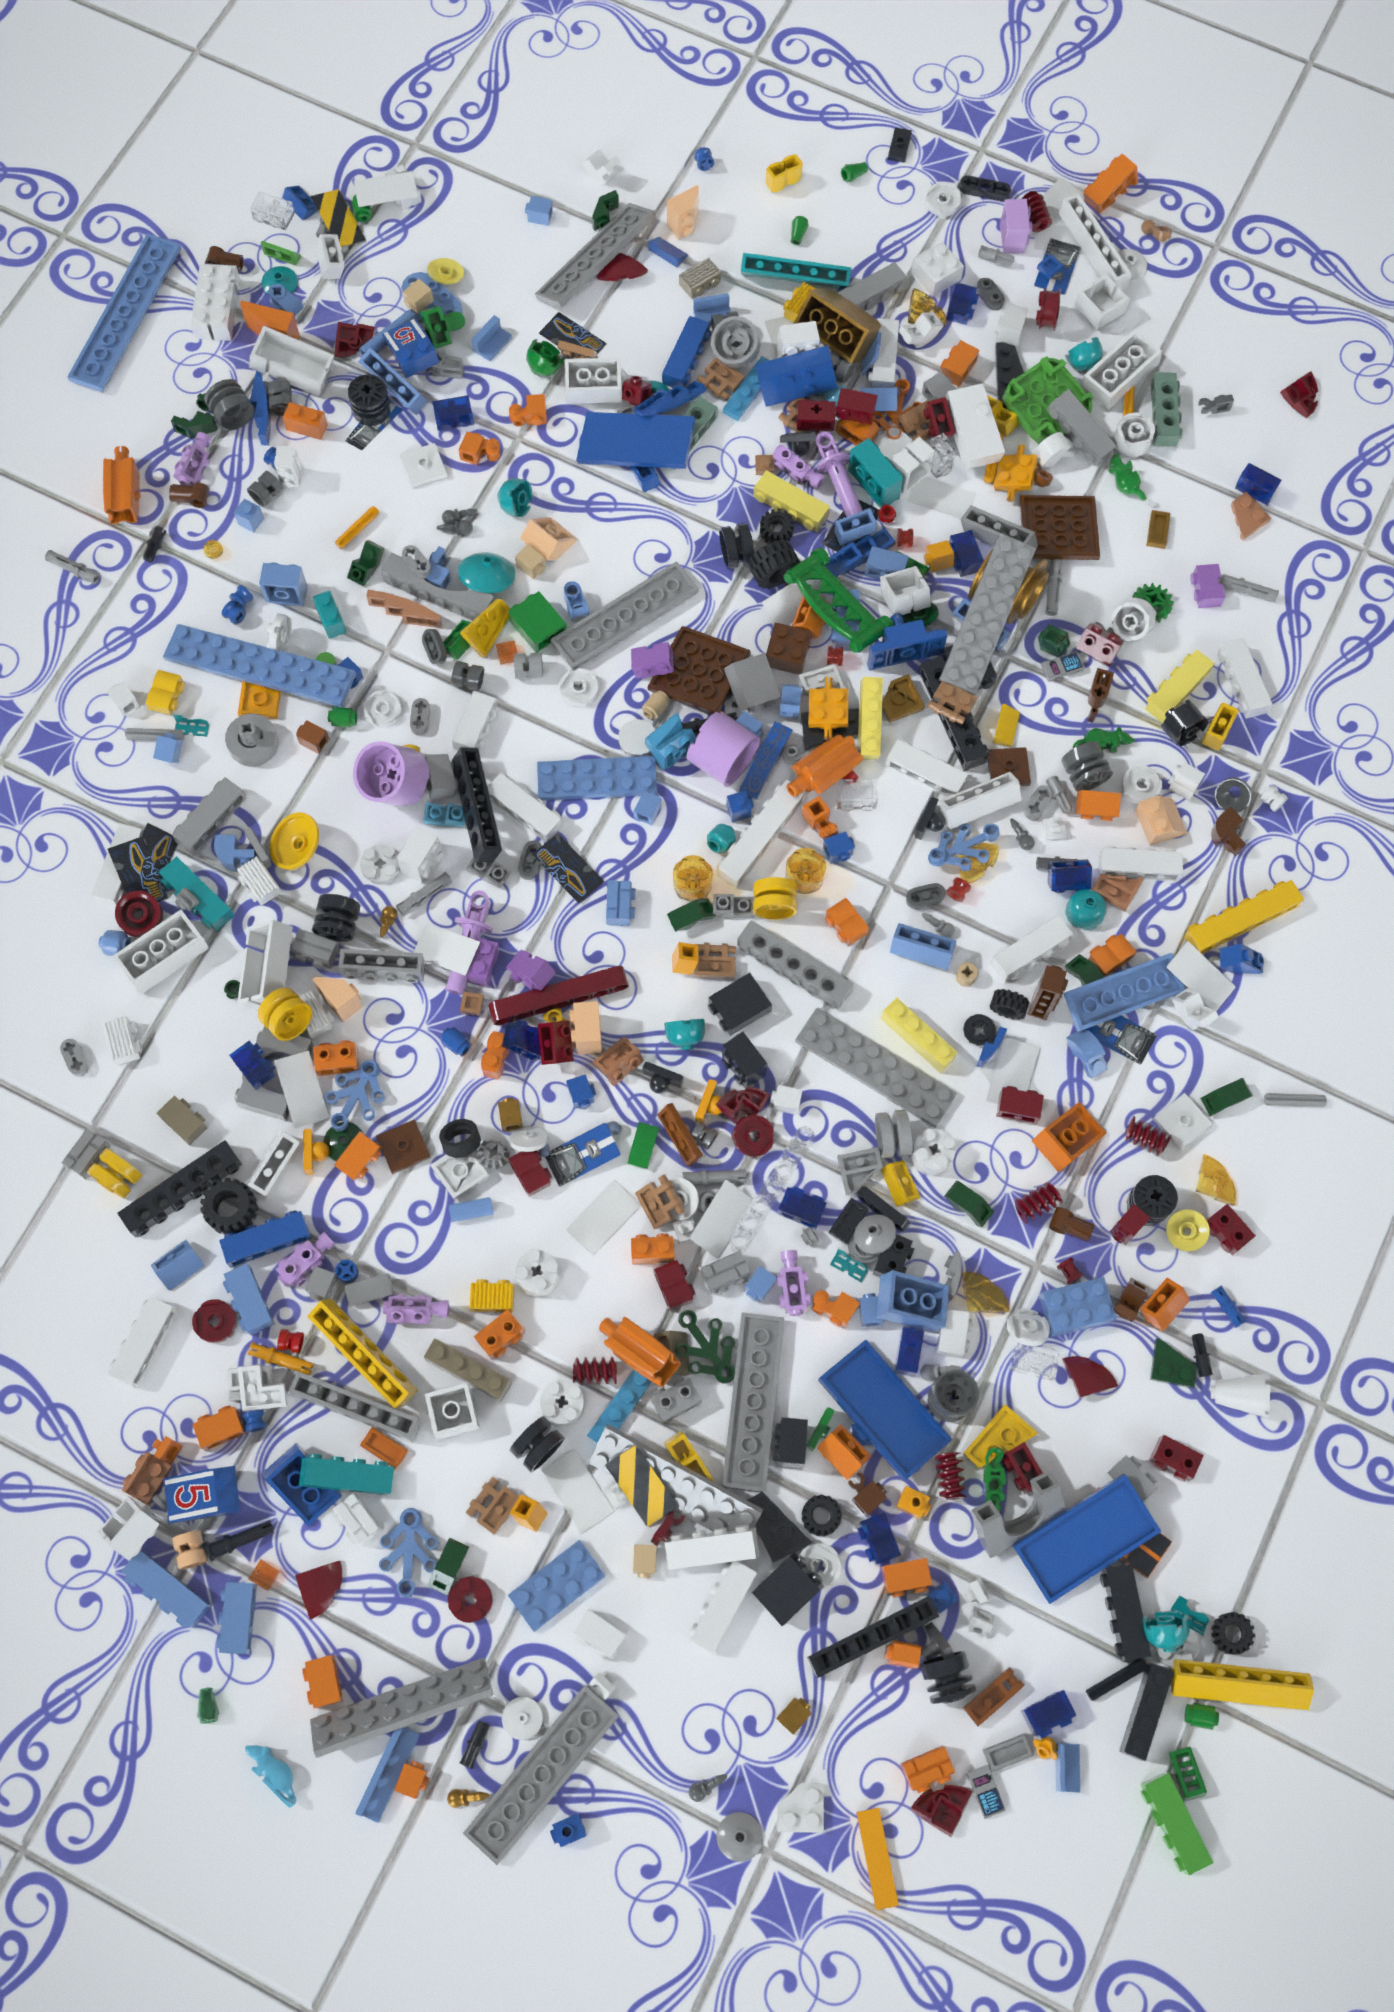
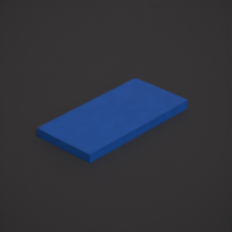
(636, 440)
(885, 1410)
(1086, 1538)

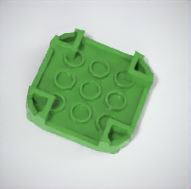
(1036, 390)

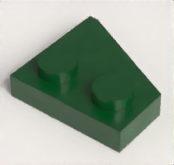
(1171, 1366)

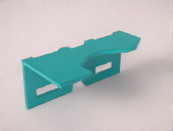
(195, 728)
(845, 1265)
(1182, 1607)

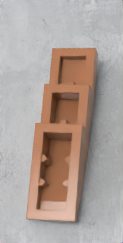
(409, 610)

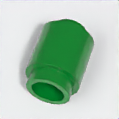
(363, 213)
(342, 717)
(1201, 1716)

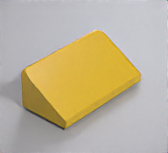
(1006, 726)
(900, 1183)

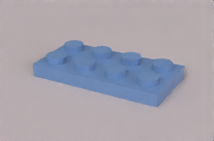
(556, 1585)

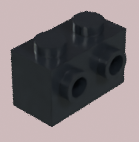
(894, 1257)

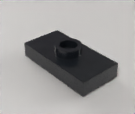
(899, 144)
(848, 1221)

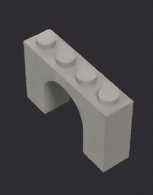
(263, 1100)
(1000, 1535)

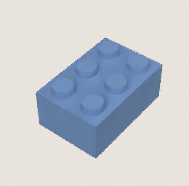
(912, 1301)
(1077, 1307)

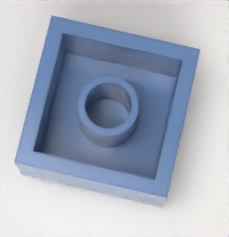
(283, 584)

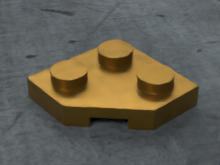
(901, 699)

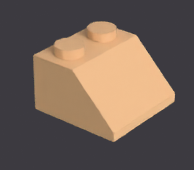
(683, 212)
(547, 537)
(1160, 819)
(339, 995)

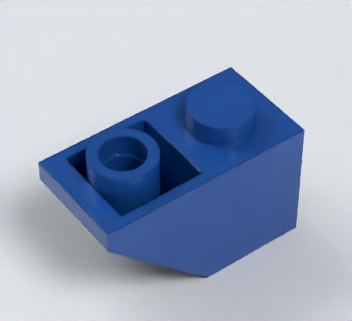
(1241, 959)

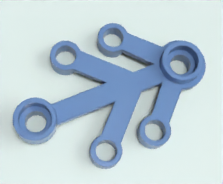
(941, 856)
(356, 1092)
(408, 1548)

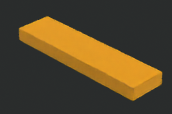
(877, 1858)

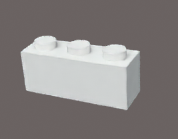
(475, 721)
(272, 1163)

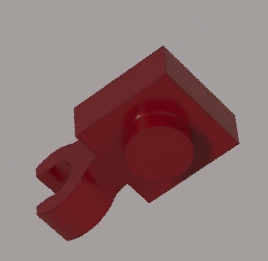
(664, 1532)

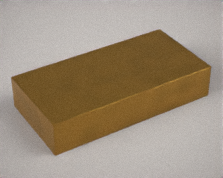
(1158, 529)

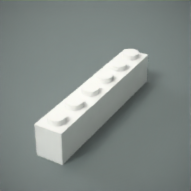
(1094, 241)
(759, 835)

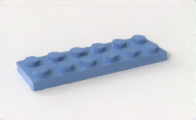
(596, 778)
(1122, 992)

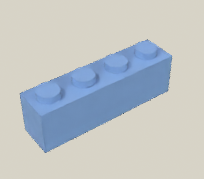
(394, 382)
(166, 1589)

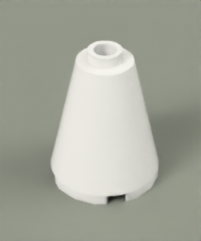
(1244, 1394)

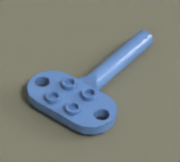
(441, 297)

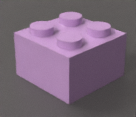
(1015, 225)

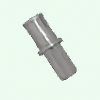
(996, 255)
(1059, 794)

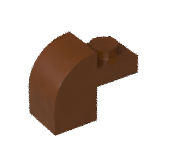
(1225, 829)
(1131, 1300)

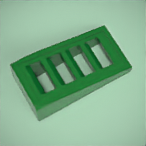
(1201, 1791)

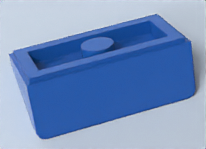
(301, 201)
(667, 251)

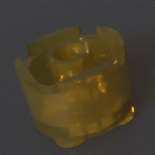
(815, 868)
(689, 888)

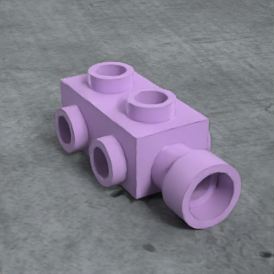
(796, 467)
(188, 471)
(302, 1265)
(796, 1290)
(412, 1310)

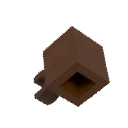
(868, 1497)

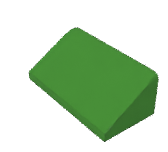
(280, 253)

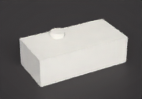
(1121, 369)
(974, 426)
(161, 952)

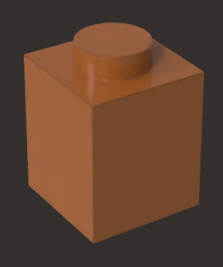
(312, 736)

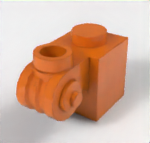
(533, 413)
(475, 446)
(817, 816)
(839, 1311)

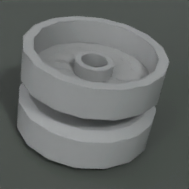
(893, 1133)

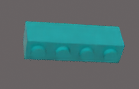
(211, 907)
(345, 1475)

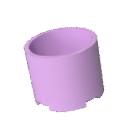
(723, 748)
(391, 774)

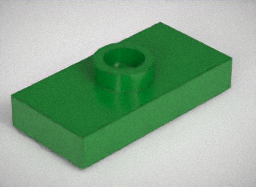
(821, 1429)

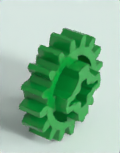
(1157, 598)

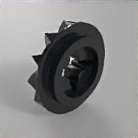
(978, 1021)

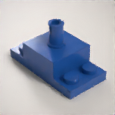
(905, 643)

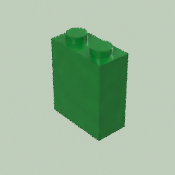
(536, 621)

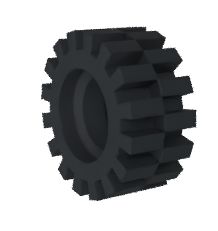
(780, 518)
(1009, 1004)
(833, 1508)
(1246, 1633)

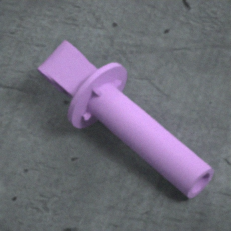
(833, 463)
(472, 927)

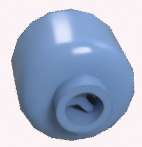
(113, 941)

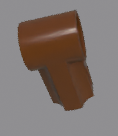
(219, 257)
(195, 495)
(1066, 1223)

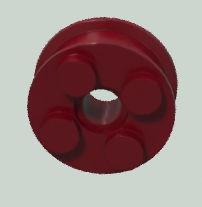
(1050, 305)
(129, 905)

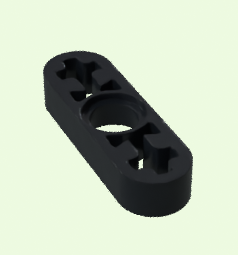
(978, 192)
(881, 1207)

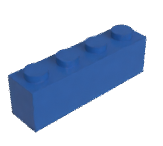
(686, 352)
(265, 1238)

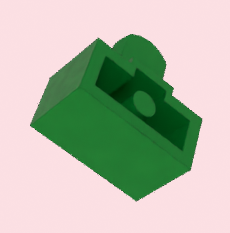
(439, 325)

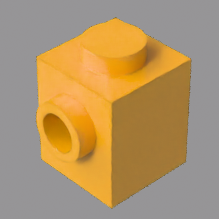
(939, 556)
(685, 958)
(913, 1503)
(528, 1513)

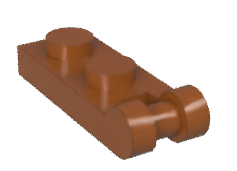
(993, 1697)

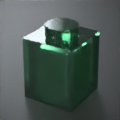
(1053, 641)

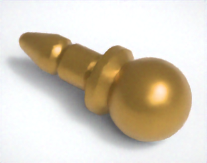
(387, 919)
(458, 1797)

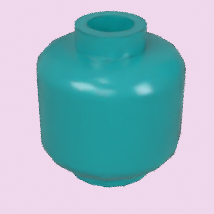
(721, 838)

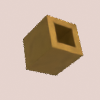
(510, 1114)
(794, 1715)

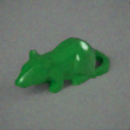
(1126, 479)
(1106, 739)
(994, 1477)

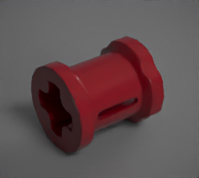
(1070, 1271)

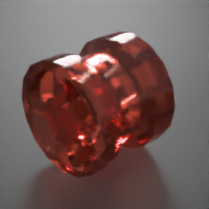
(904, 538)
(835, 656)
(958, 889)

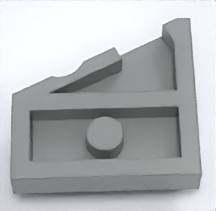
(858, 1167)

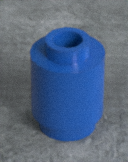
(455, 1041)

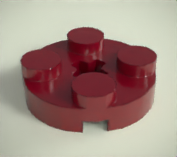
(764, 1134)
(205, 1313)
(482, 1594)

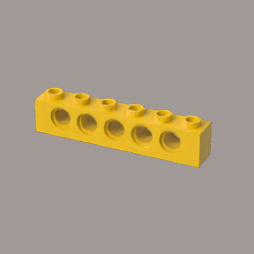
(362, 1353)

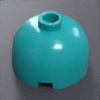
(1085, 355)
(515, 496)
(1086, 909)
(685, 1032)
(1167, 1630)

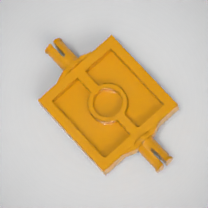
(1015, 473)
(828, 708)

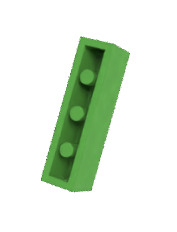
(1176, 1823)

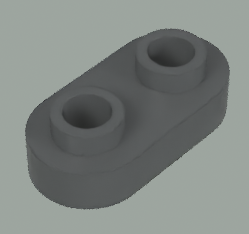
(989, 292)
(434, 646)
(528, 861)
(924, 895)

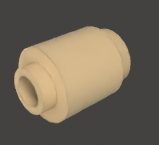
(655, 705)

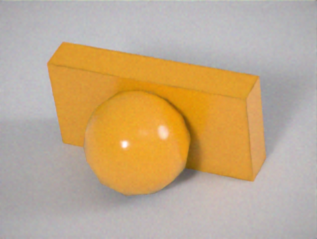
(708, 1102)
(312, 1151)

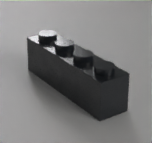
(1126, 1612)
(1146, 1712)

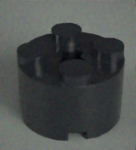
(1184, 723)

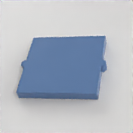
(872, 354)

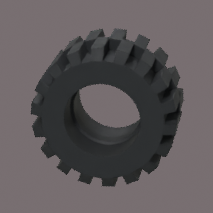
(771, 563)
(219, 1193)

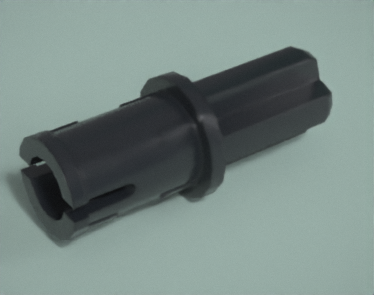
(154, 544)
(1202, 1356)
(475, 1744)

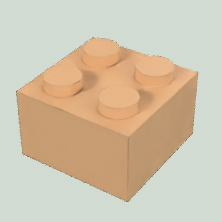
(587, 1031)

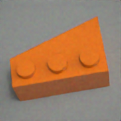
(1111, 183)

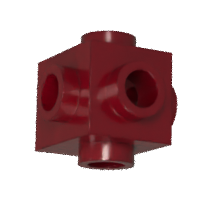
(636, 390)

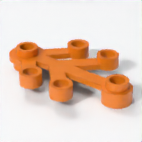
(893, 415)

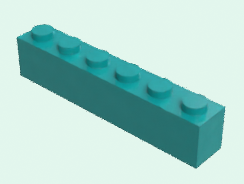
(795, 270)

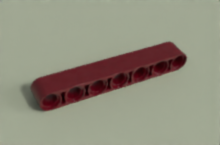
(558, 995)

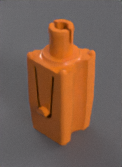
(121, 487)
(824, 766)
(639, 1350)

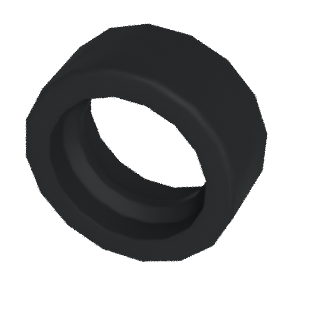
(462, 1148)

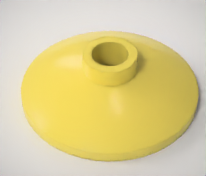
(445, 271)
(1187, 1219)

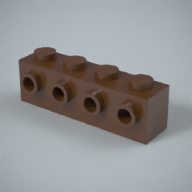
(1048, 992)

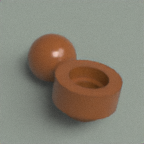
(1042, 478)

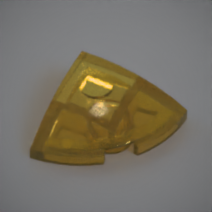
(922, 303)
(977, 869)
(1215, 1181)
(983, 1294)

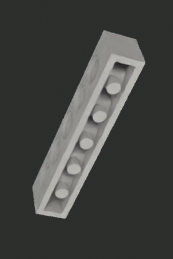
(807, 965)
(355, 1406)

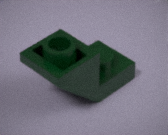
(605, 203)
(200, 423)
(364, 567)
(691, 913)
(1083, 970)
(1226, 1096)
(968, 1201)
(448, 1566)

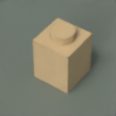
(417, 296)
(530, 561)
(644, 1560)

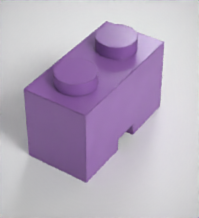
(1207, 588)
(652, 661)
(483, 963)
(531, 972)

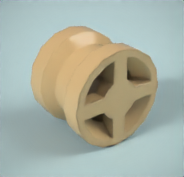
(965, 979)

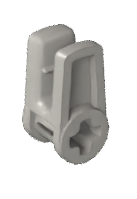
(448, 366)

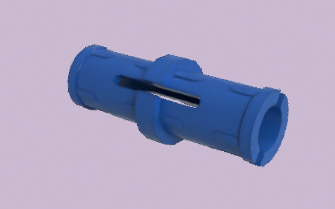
(1228, 1306)

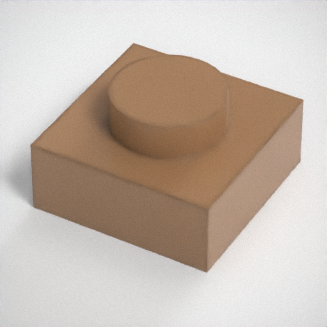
(764, 463)
(471, 1003)

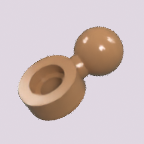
(1161, 233)

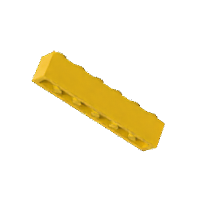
(1244, 917)
(1241, 1684)

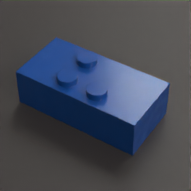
(796, 376)

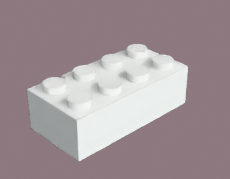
(215, 302)
(291, 361)
(267, 970)

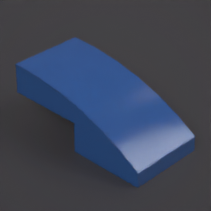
(990, 1049)

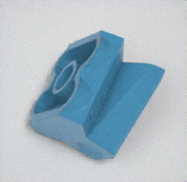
(670, 742)

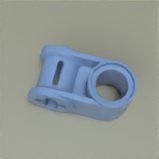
(283, 300)
(575, 603)

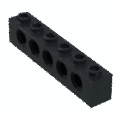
(967, 756)
(476, 805)
(168, 1189)
(872, 1637)

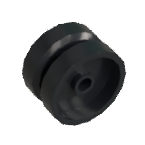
(736, 545)
(537, 1444)

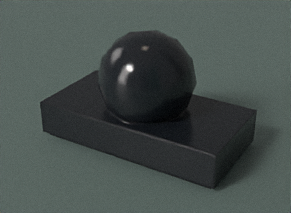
(800, 441)
(930, 819)
(661, 1078)

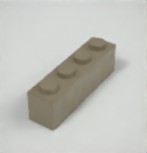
(467, 1370)

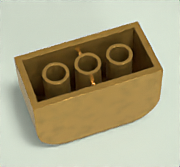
(839, 323)

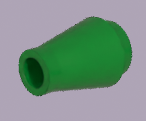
(853, 171)
(798, 229)

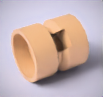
(189, 1558)

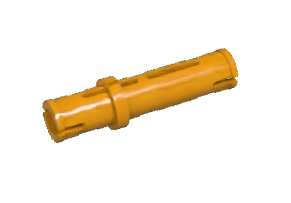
(270, 1356)

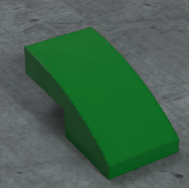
(643, 1145)

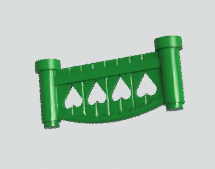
(814, 569)

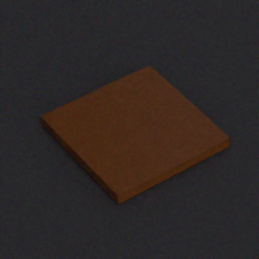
(1062, 525)
(699, 670)

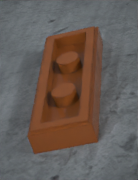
(680, 1134)

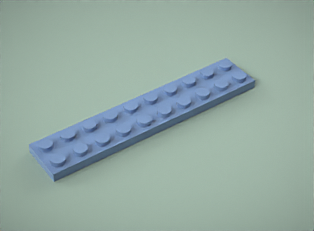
(124, 312)
(259, 665)

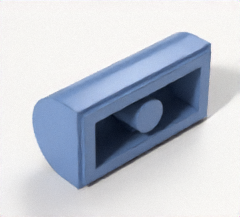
(471, 1209)

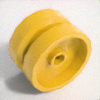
(774, 898)
(284, 1014)
(112, 1176)

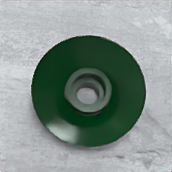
(928, 615)
(333, 1137)

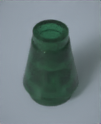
(207, 1706)

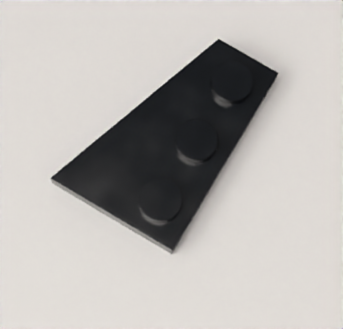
(776, 1530)

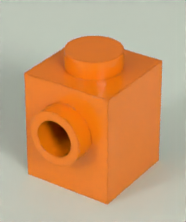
(412, 1780)

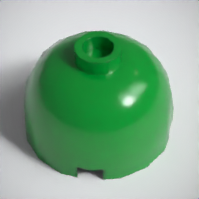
(543, 358)

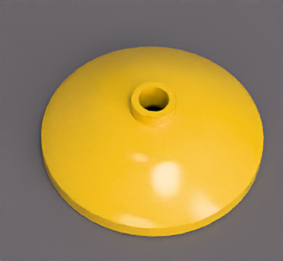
(294, 841)

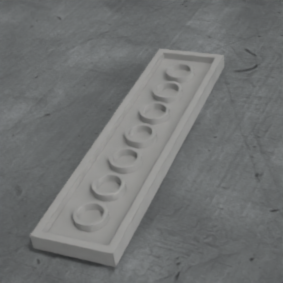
(595, 255)
(987, 614)
(624, 615)
(876, 1067)
(753, 1402)
(693, 1493)
(400, 1707)
(540, 1775)

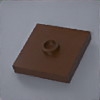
(1009, 760)
(403, 1146)

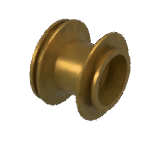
(1029, 592)

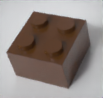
(788, 648)

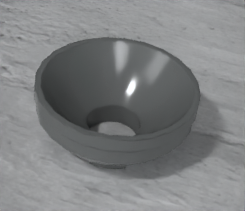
(1226, 799)

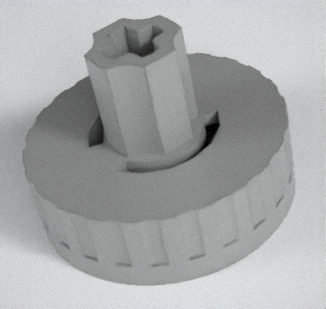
(741, 350)
(250, 728)

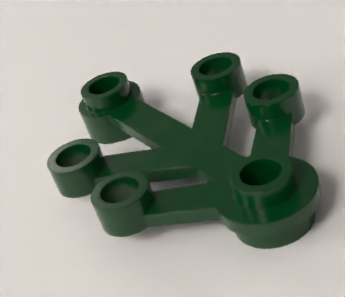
(708, 1349)

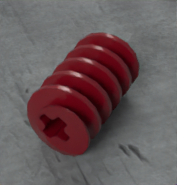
(1039, 212)
(1147, 1136)
(1036, 1201)
(594, 1370)
(950, 1476)

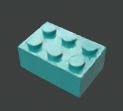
(875, 473)

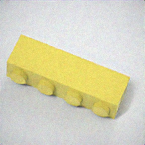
(787, 497)
(1180, 685)
(870, 717)
(918, 1035)

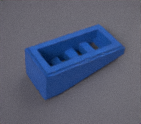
(647, 482)

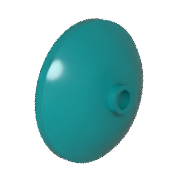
(486, 572)

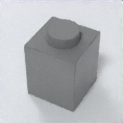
(321, 1284)

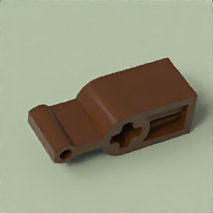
(1098, 689)

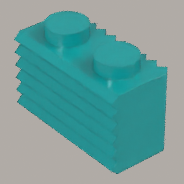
(329, 614)

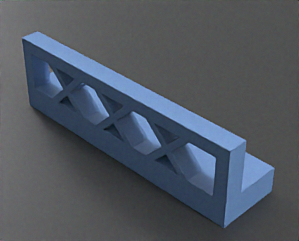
(387, 1774)

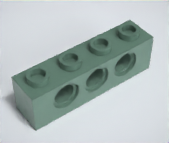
(1166, 409)
(706, 415)

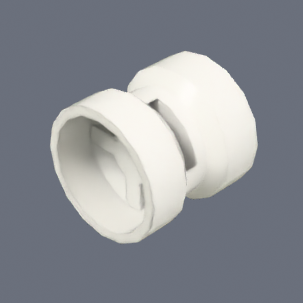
(1273, 798)

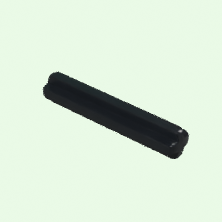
(1116, 1679)

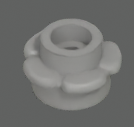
(809, 1236)

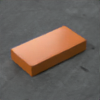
(384, 1448)

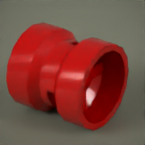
(290, 1341)

